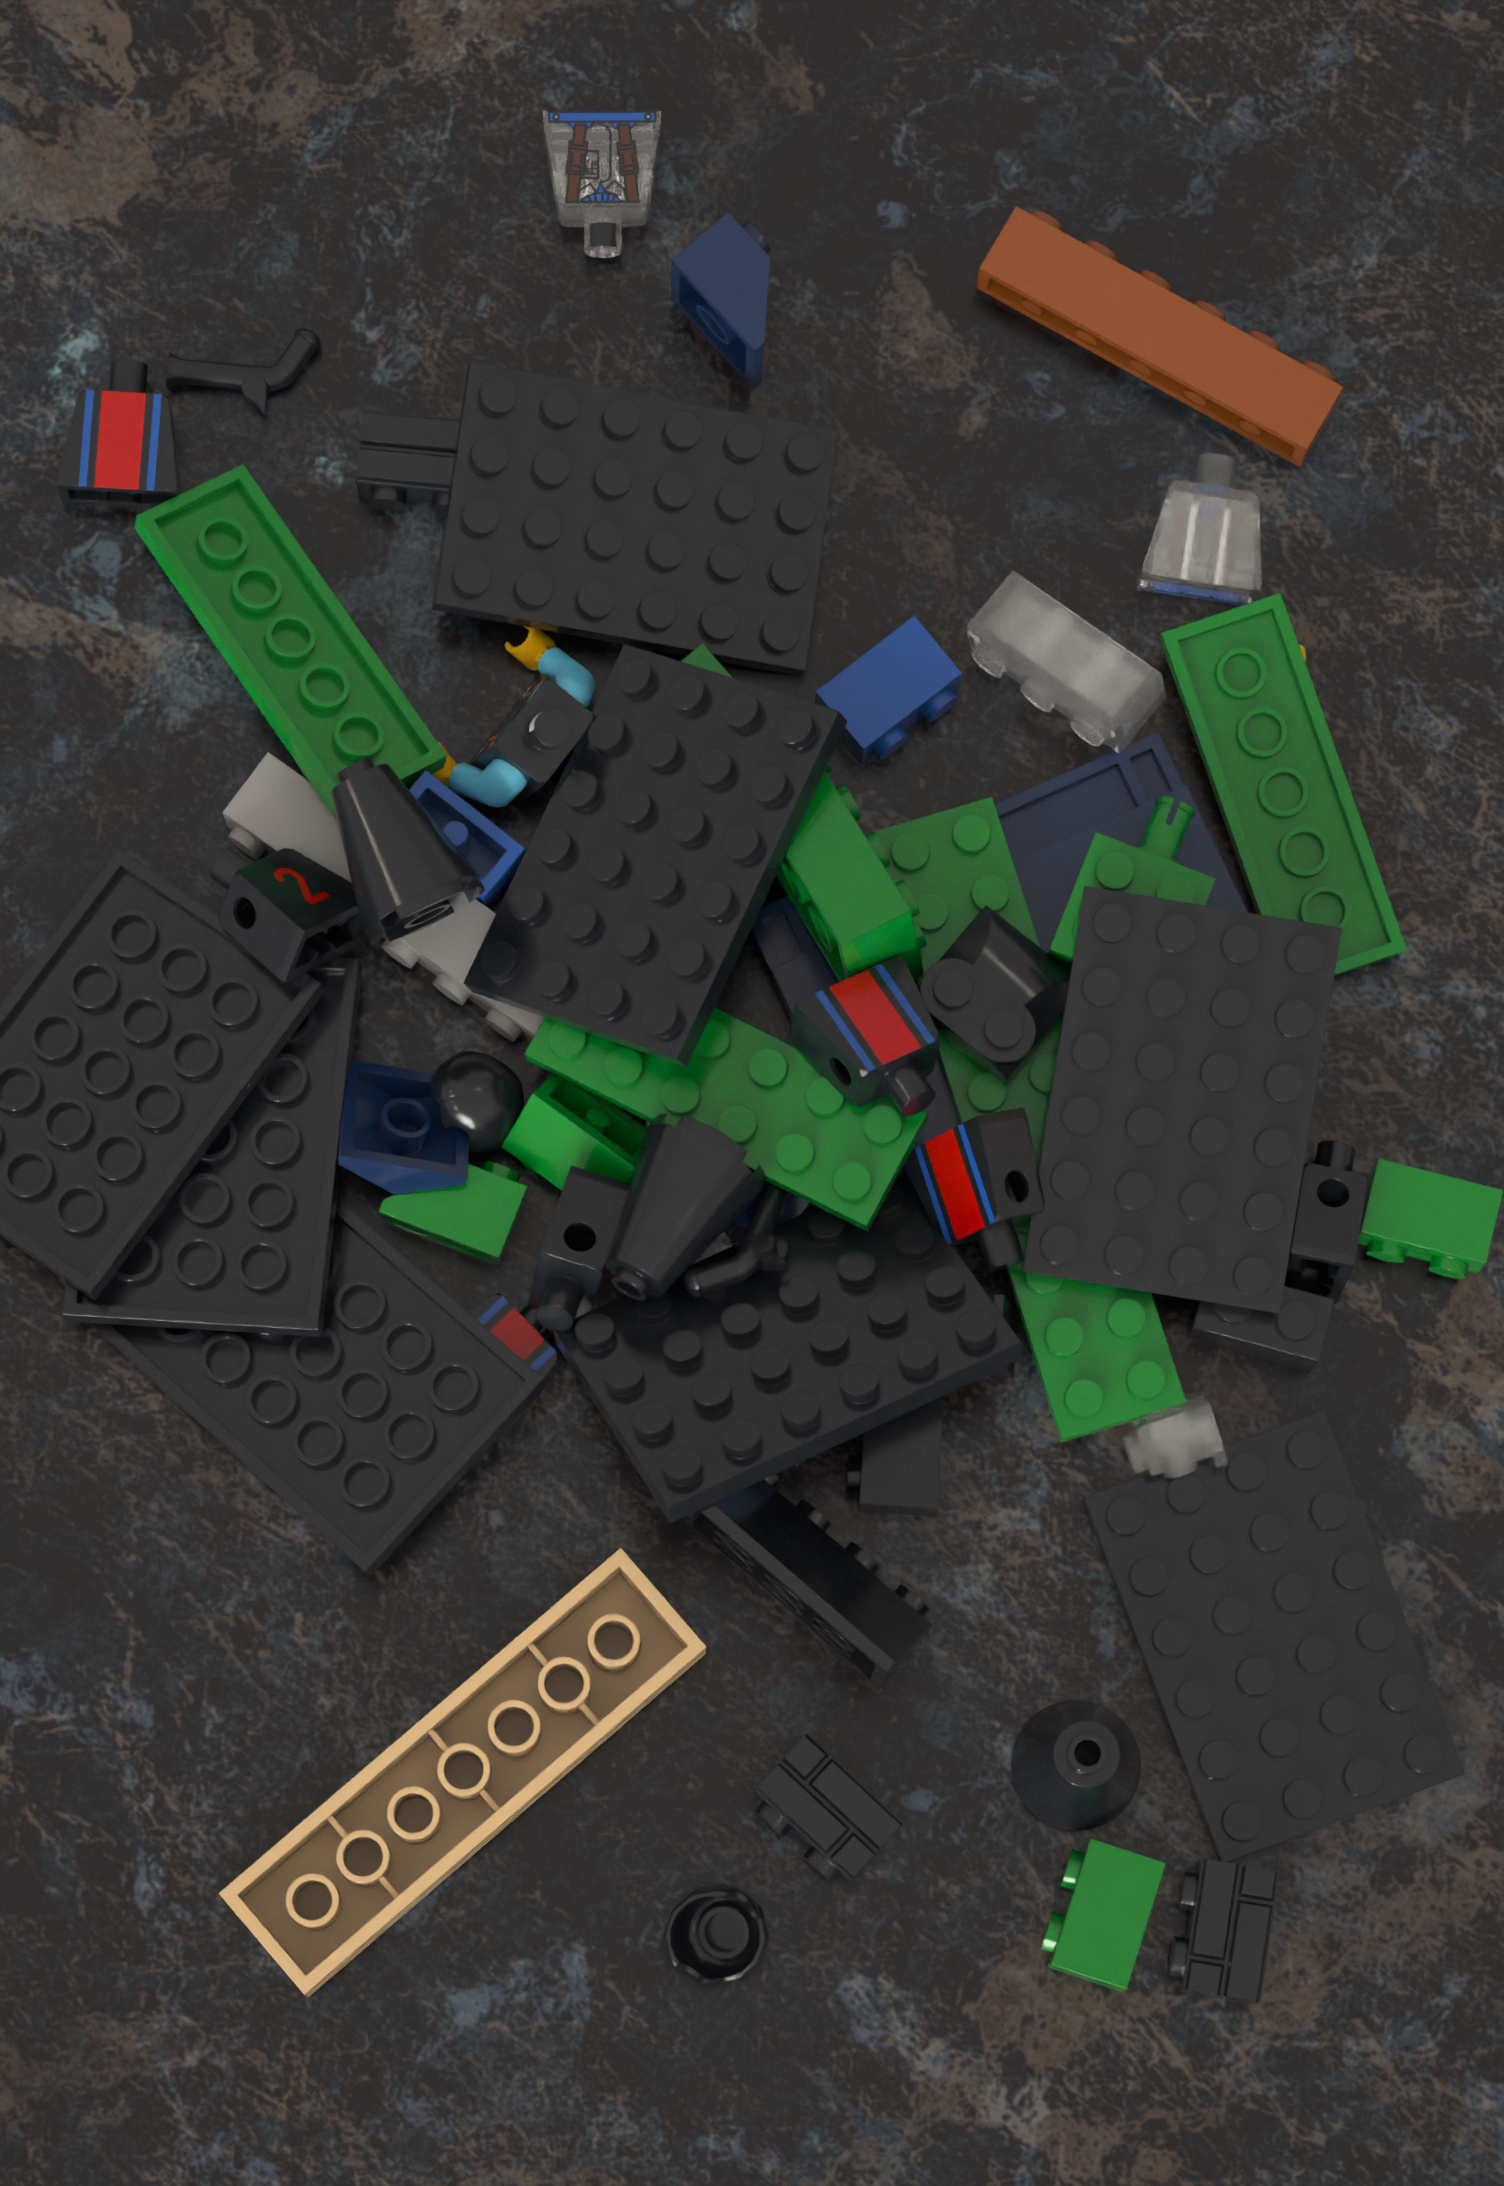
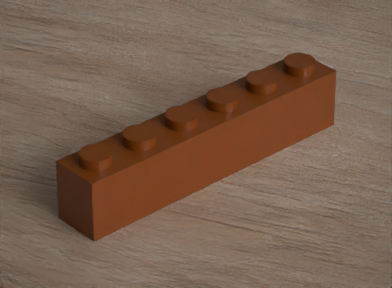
(1159, 335)

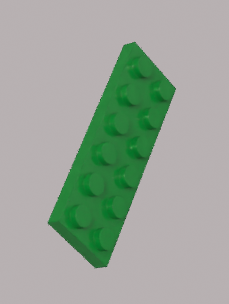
(285, 633)
(1280, 777)
(757, 1096)

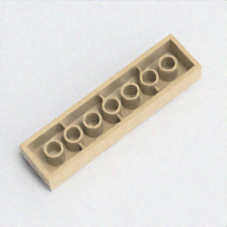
(463, 1772)

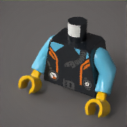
(533, 733)

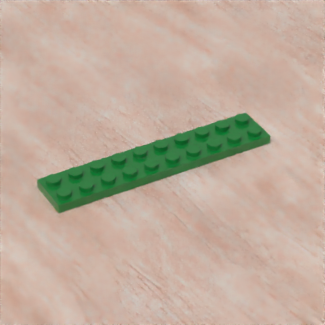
(1091, 1342)

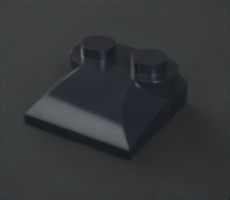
(995, 994)

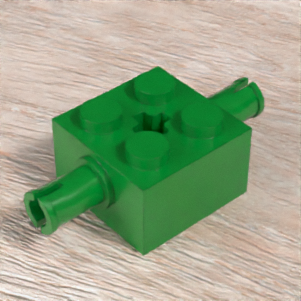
(1135, 870)

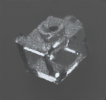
(1176, 1439)

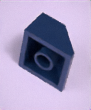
(724, 292)

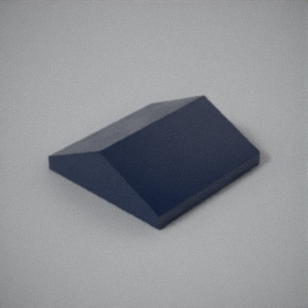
(396, 1132)

